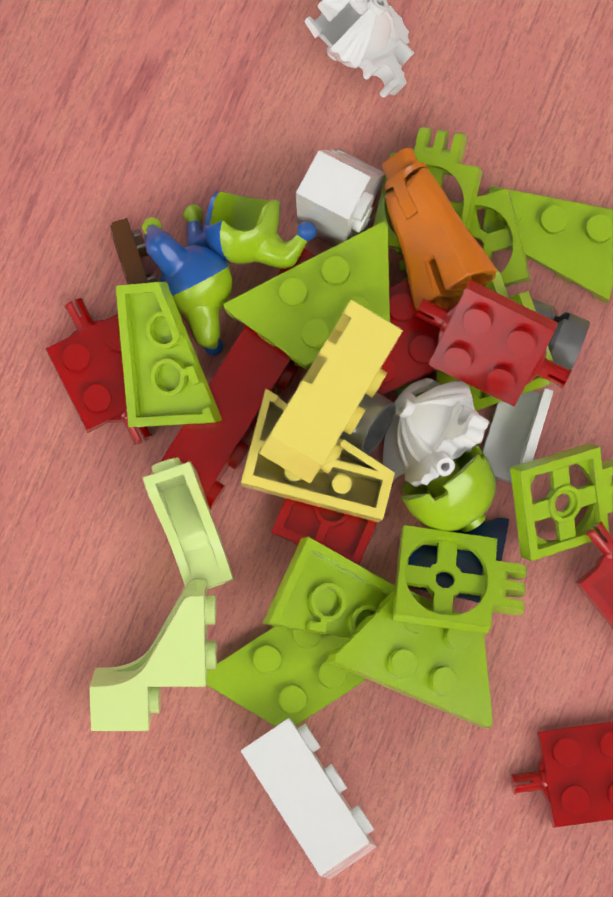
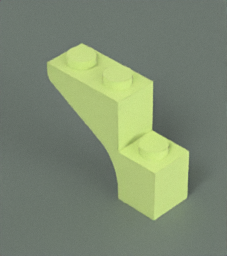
(188, 522)
(179, 657)

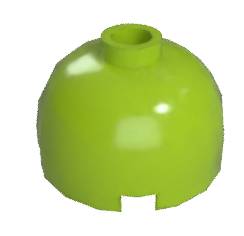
(454, 499)

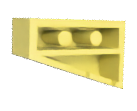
(331, 394)
(352, 487)

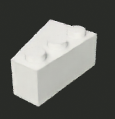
(338, 195)
(310, 798)

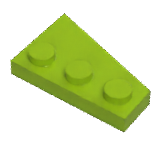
(564, 238)
(159, 361)
(325, 592)

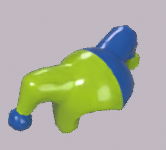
(245, 231)
(196, 279)

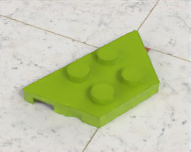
(307, 301)
(422, 662)
(284, 675)

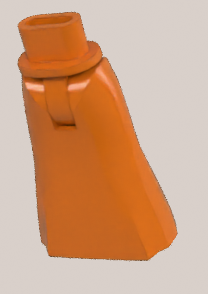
(433, 239)

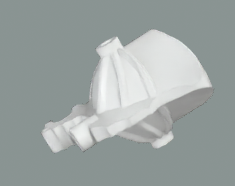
(366, 37)
(431, 430)

